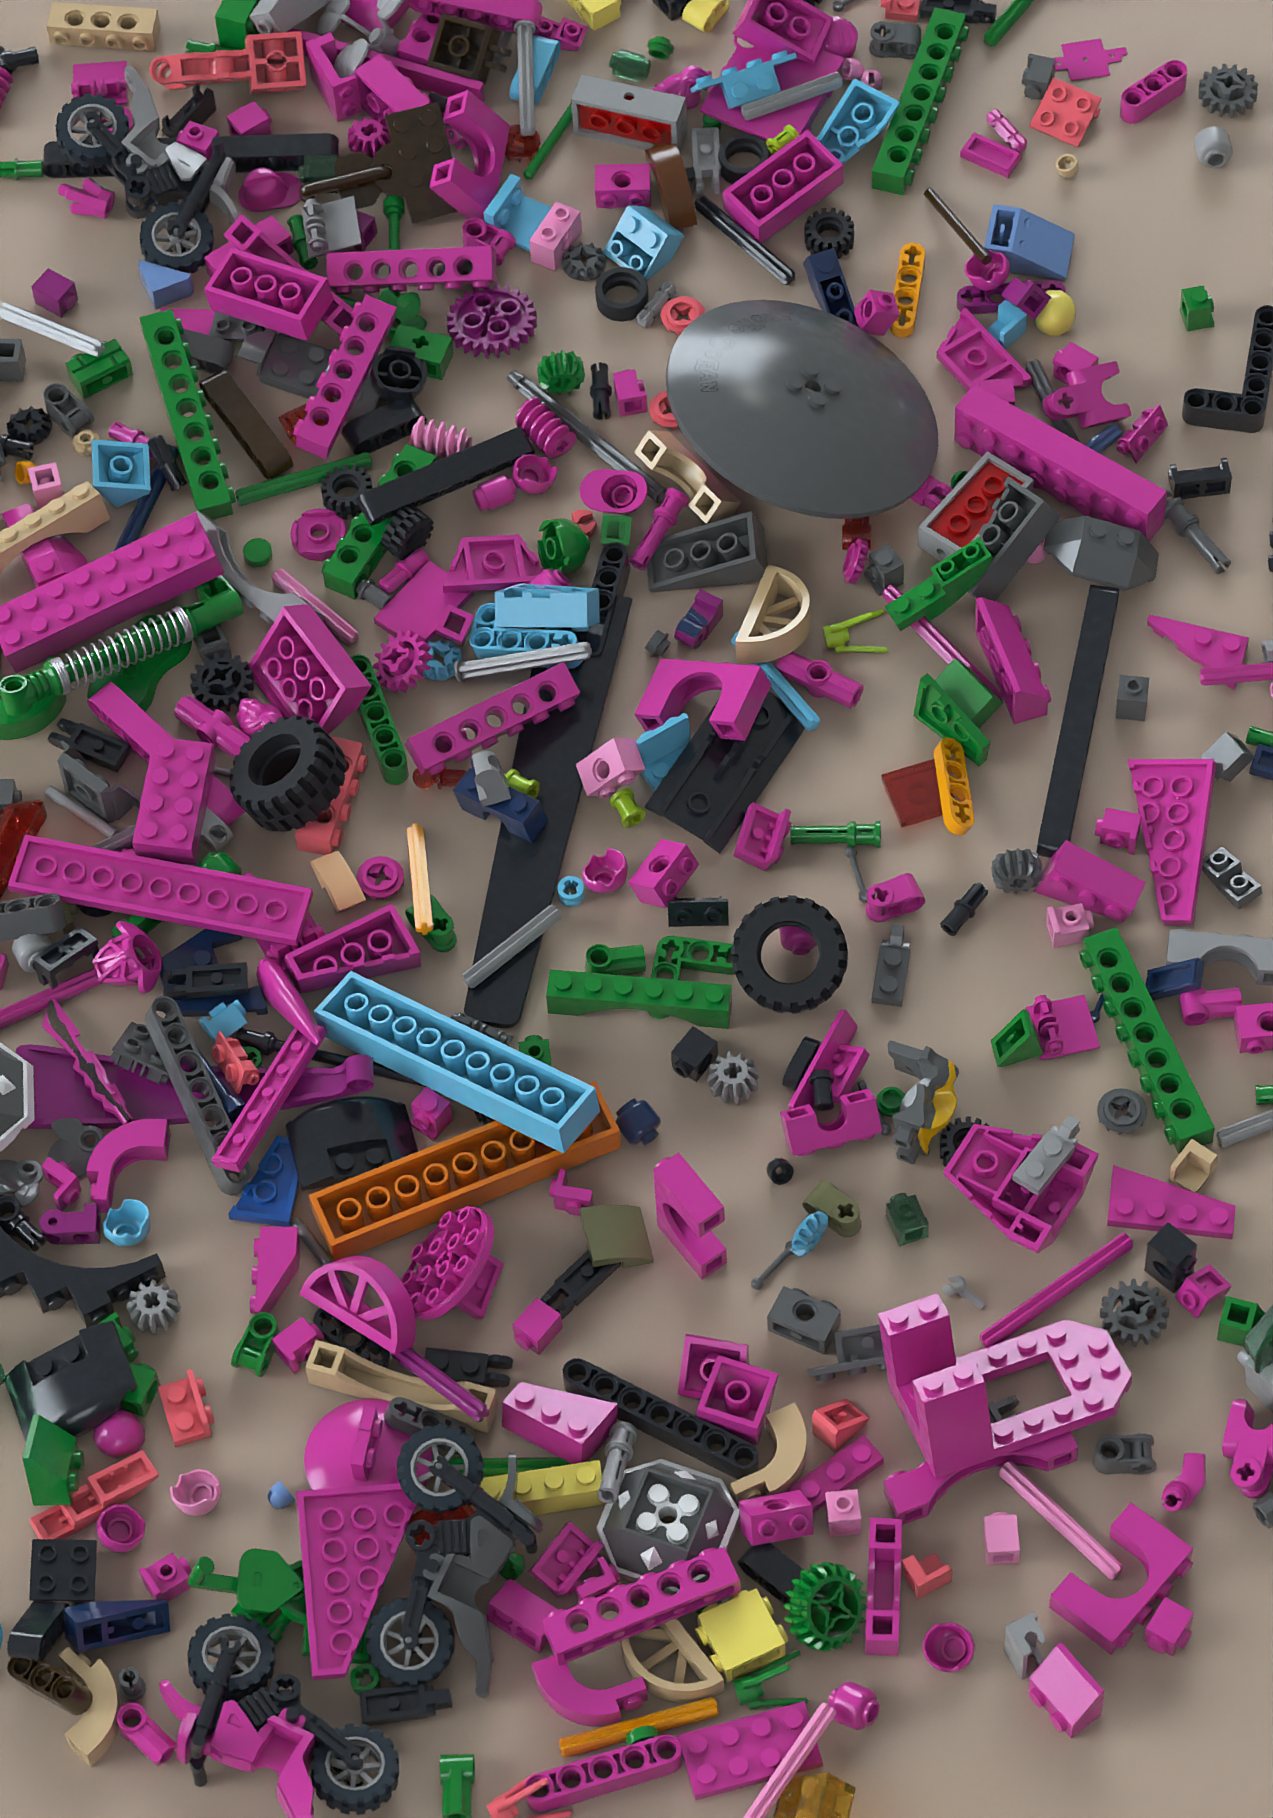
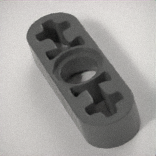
(412, 1409)

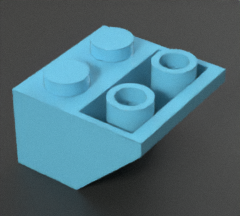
(643, 241)

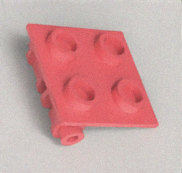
(1066, 112)

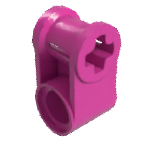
(480, 233)
(896, 897)

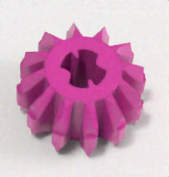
(368, 135)

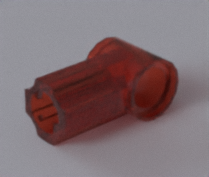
(854, 529)

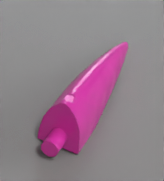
(285, 998)

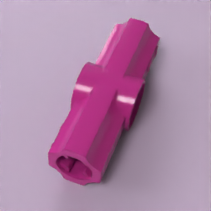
(831, 685)
(211, 725)

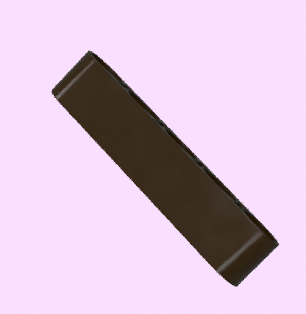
(246, 424)

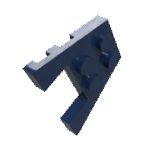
(200, 951)

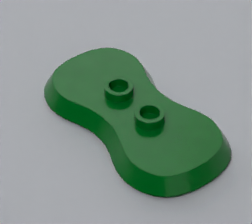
(141, 679)

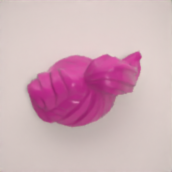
(681, 84)
(254, 715)

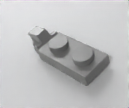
(1048, 1156)

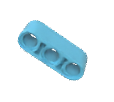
(545, 57)

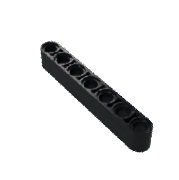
(445, 475)
(668, 1431)

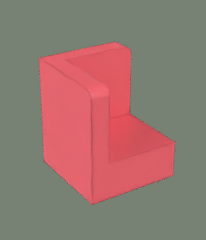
(925, 1574)

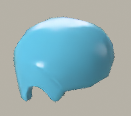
(128, 1223)

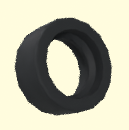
(738, 144)
(621, 277)

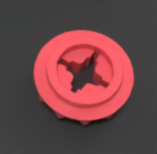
(680, 306)
(658, 411)

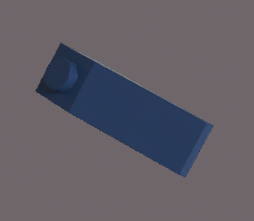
(114, 1622)

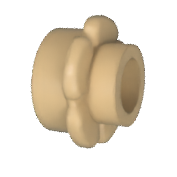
(82, 447)

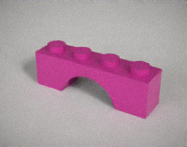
(883, 1587)

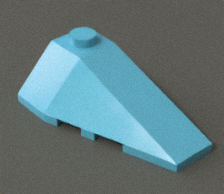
(857, 120)

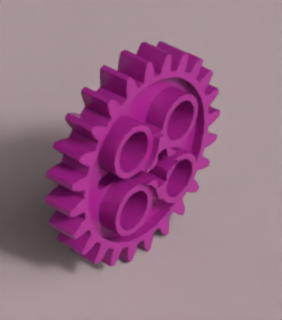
(491, 321)

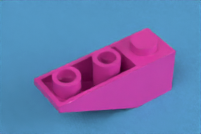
(277, 1264)

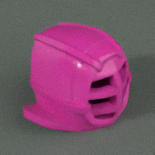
(123, 966)

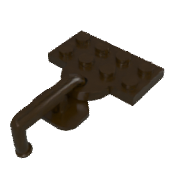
(414, 149)

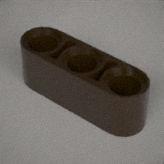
(51, 1684)

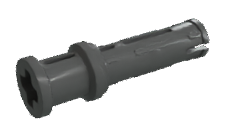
(1188, 526)

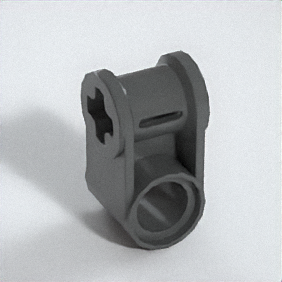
(898, 40)
(69, 411)
(1131, 1452)

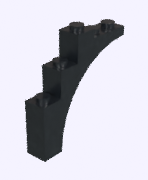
(88, 1288)

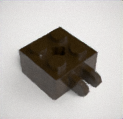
(480, 46)

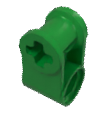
(442, 936)
(256, 1350)

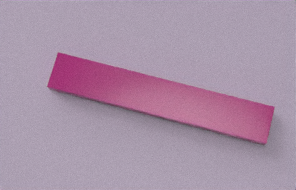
(266, 1101)

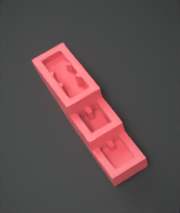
(103, 1489)

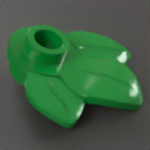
(407, 310)

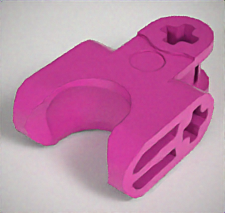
(1086, 399)
(1249, 1449)

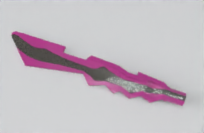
(86, 1063)

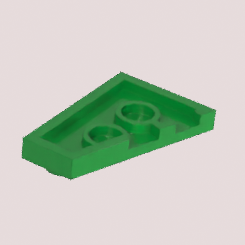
(946, 719)

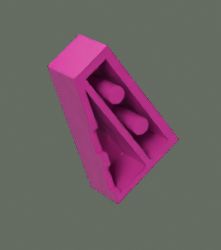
(1084, 878)
(559, 1420)

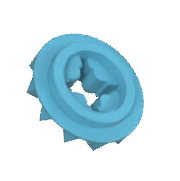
(451, 655)
(809, 1233)

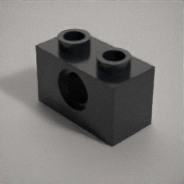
(1170, 1257)

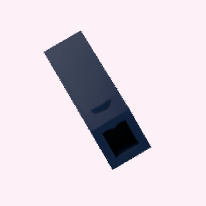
(830, 285)

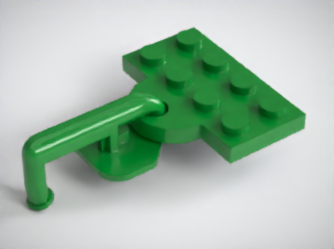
(263, 1587)

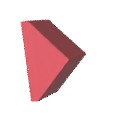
(837, 1423)

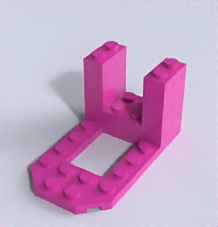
(947, 1395)

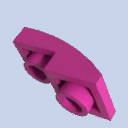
(567, 32)

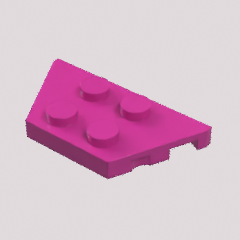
(976, 355)
(491, 564)

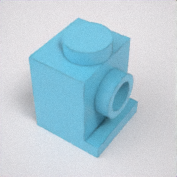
(224, 1019)

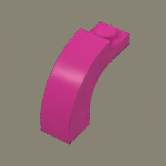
(121, 1147)
(581, 1703)

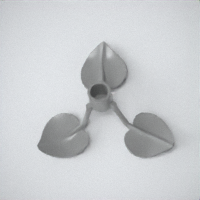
(353, 55)

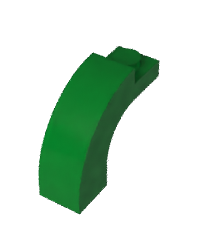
(35, 720)

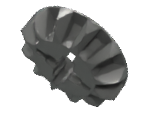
(575, 269)
(1118, 1100)

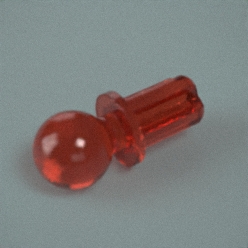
(445, 778)

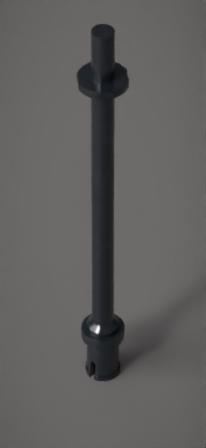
(268, 1043)

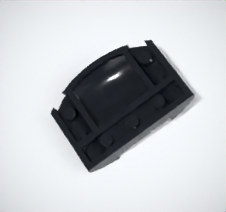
(348, 1139)
(74, 1382)

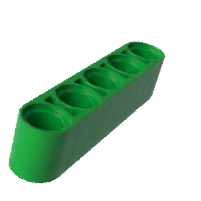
(381, 730)

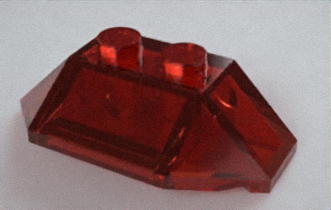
(15, 822)

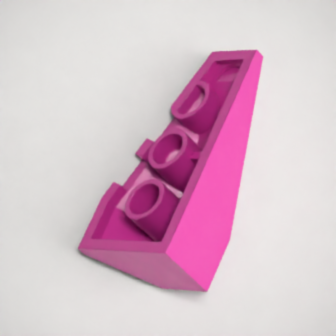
(48, 557)

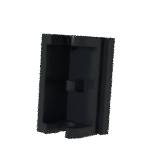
(197, 110)
(1200, 481)
(64, 954)

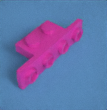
(838, 1057)

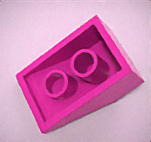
(784, 26)

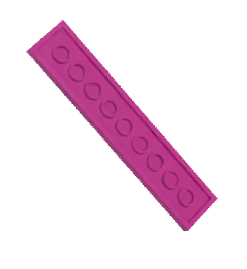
(161, 890)

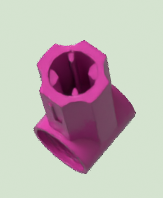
(1202, 1005)
(147, 1735)

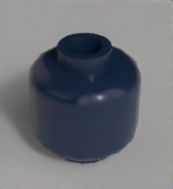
(638, 1122)

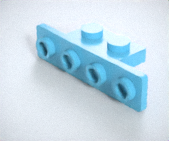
(747, 84)

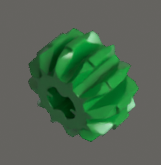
(560, 372)

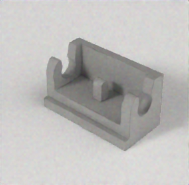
(1021, 1642)

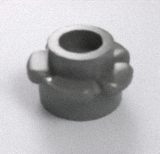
(658, 643)

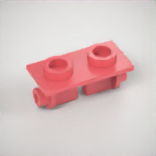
(234, 1062)

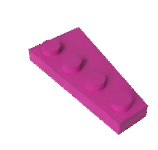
(1151, 1203)

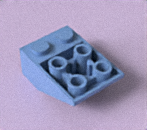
(1029, 242)

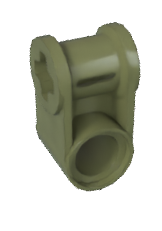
(836, 1206)

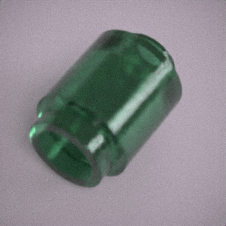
(630, 65)

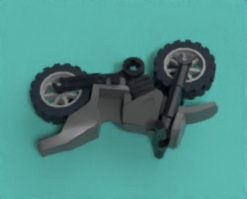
(442, 1564)

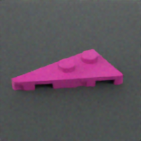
(1202, 644)

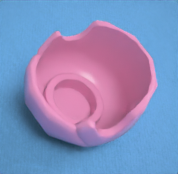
(196, 1492)

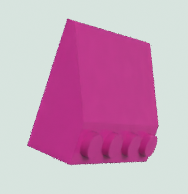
(307, 669)

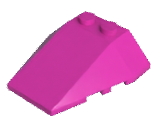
(984, 1173)

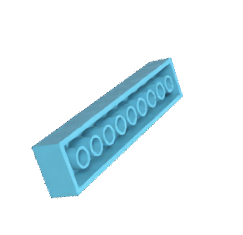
(458, 1061)

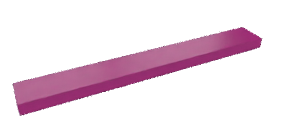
(423, 77)

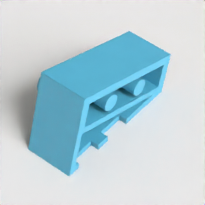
(547, 607)

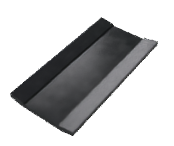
(721, 777)

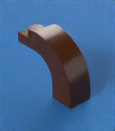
(672, 185)

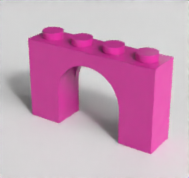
(487, 138)
(681, 680)
(688, 1214)
(1112, 1619)

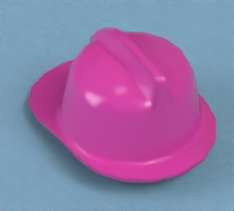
(268, 190)
(613, 491)

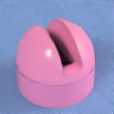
(851, 69)
(872, 74)

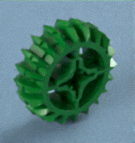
(814, 1623)

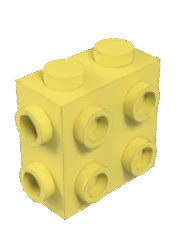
(741, 1634)

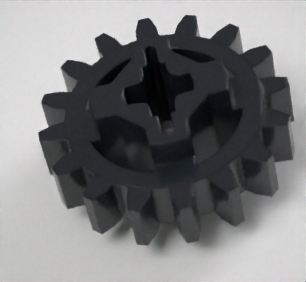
(220, 680)

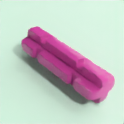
(1006, 130)

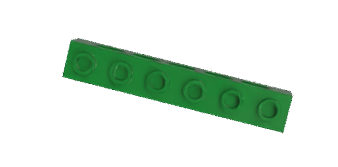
(366, 555)

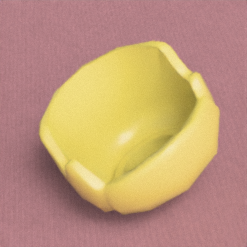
(1057, 315)

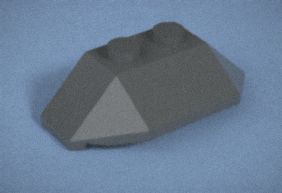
(1102, 552)

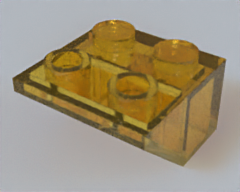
(815, 1797)

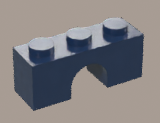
(520, 814)

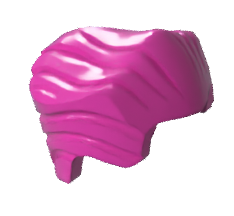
(840, 38)

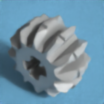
(728, 1087)
(149, 1297)

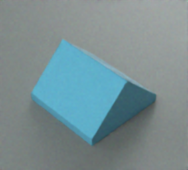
(120, 470)

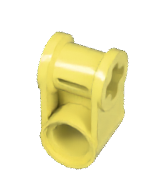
(704, 13)

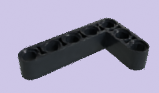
(1235, 410)

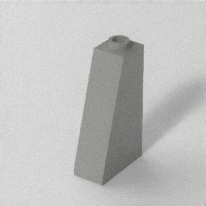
(282, 15)

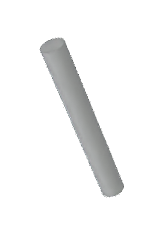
(80, 812)

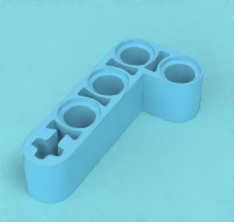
(499, 641)

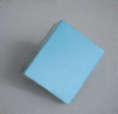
(1010, 324)

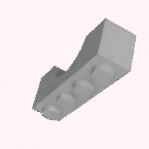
(1210, 947)

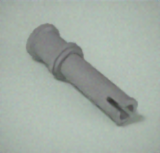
(618, 1453)

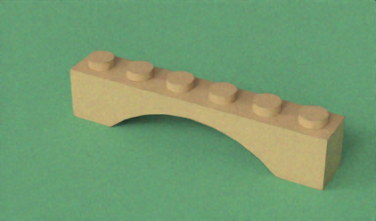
(75, 511)
(350, 1374)

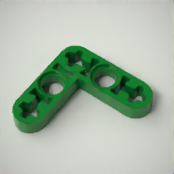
(683, 959)

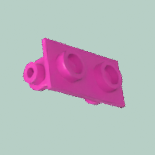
(1148, 429)

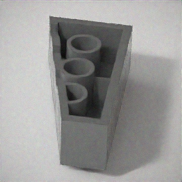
(1011, 536)

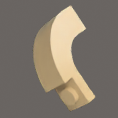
(787, 1466)
(99, 1725)

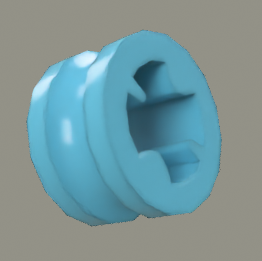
(571, 882)

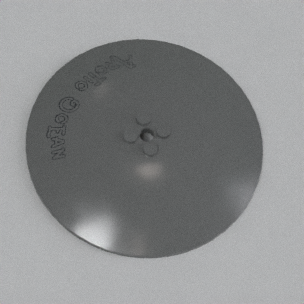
(825, 454)

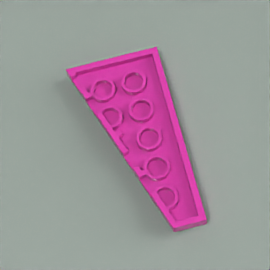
(1174, 813)

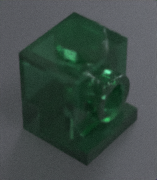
(906, 1227)

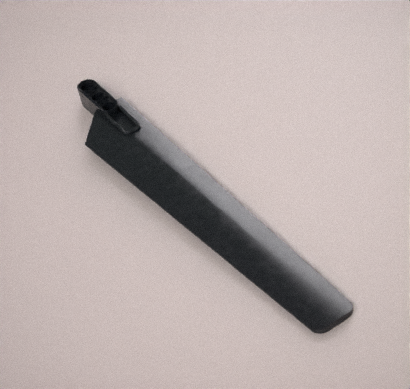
(528, 872)

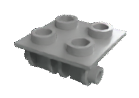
(330, 226)

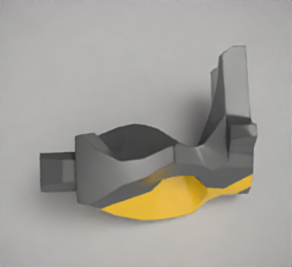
(927, 1104)

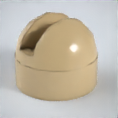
(1061, 165)

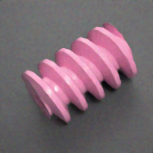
(438, 439)

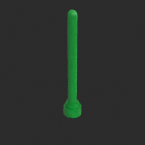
(549, 143)
(394, 209)

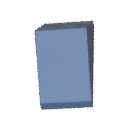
(164, 284)

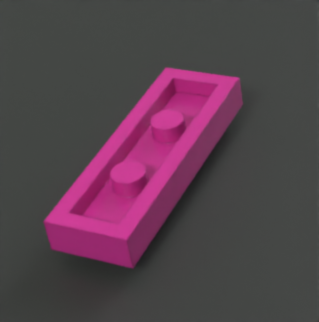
(839, 1471)

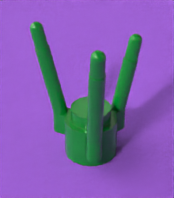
(750, 1688)

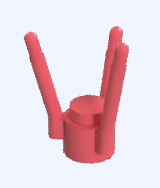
(505, 1806)

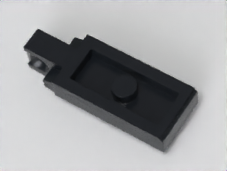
(975, 10)
(402, 1703)

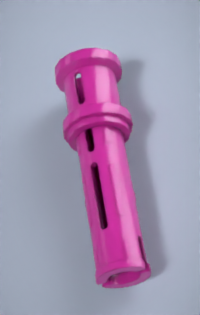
(664, 518)

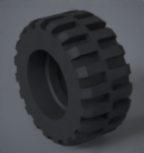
(305, 792)
(782, 913)

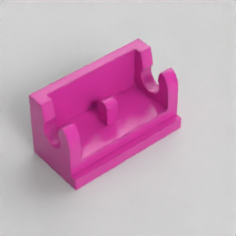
(520, 1614)

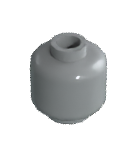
(1213, 147)
(27, 947)

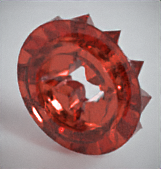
(531, 144)

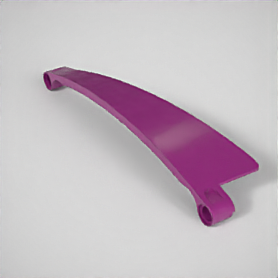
(63, 1094)

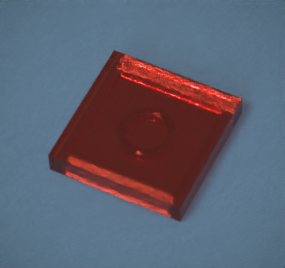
(914, 792)

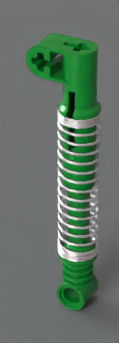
(215, 605)

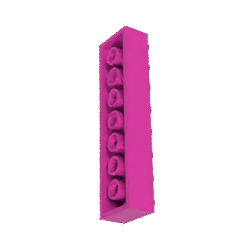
(1059, 463)
(107, 592)

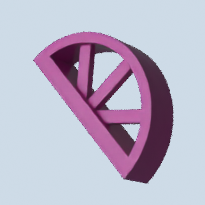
(394, 1333)

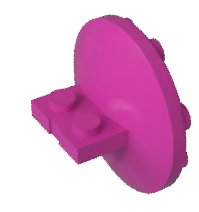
(454, 1266)
(356, 1447)

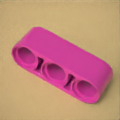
(1153, 91)

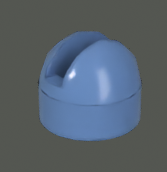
(280, 1496)

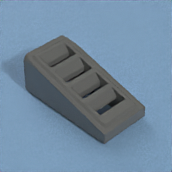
(212, 641)

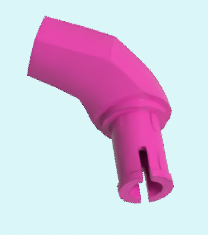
(1185, 1487)

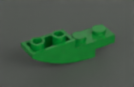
(948, 584)

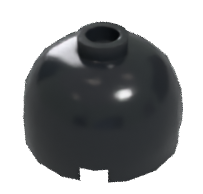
(398, 374)

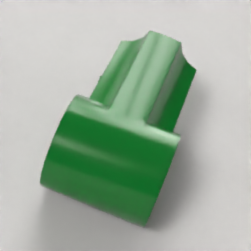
(616, 960)
(457, 1777)

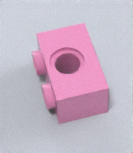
(555, 235)
(610, 767)

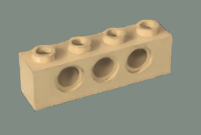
(103, 26)

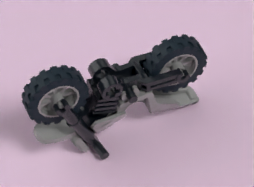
(152, 173)

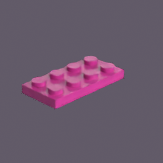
(744, 1750)

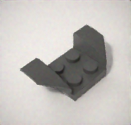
(287, 361)
(93, 790)

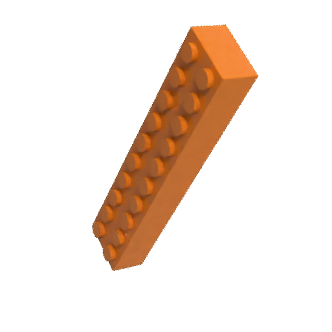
(446, 1179)

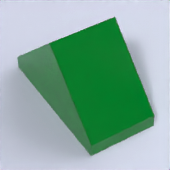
(1017, 1041)

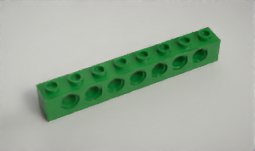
(919, 101)
(164, 327)
(1110, 948)

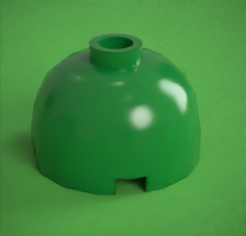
(562, 545)

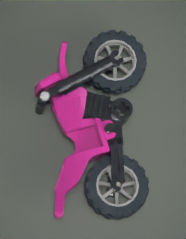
(273, 1726)

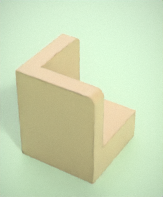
(1193, 1166)

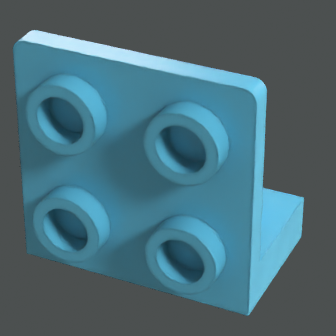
(516, 212)
(662, 748)

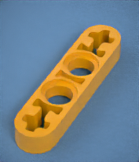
(910, 290)
(960, 787)

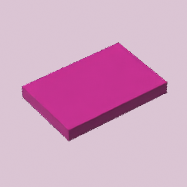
(420, 604)

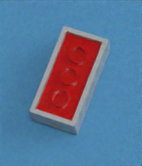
(627, 114)
(967, 507)

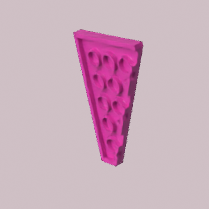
(346, 1556)

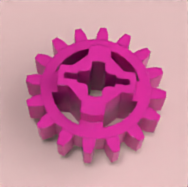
(402, 661)

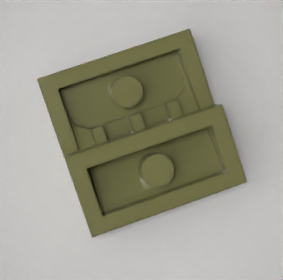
(616, 1235)

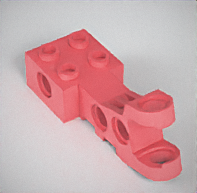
(268, 62)

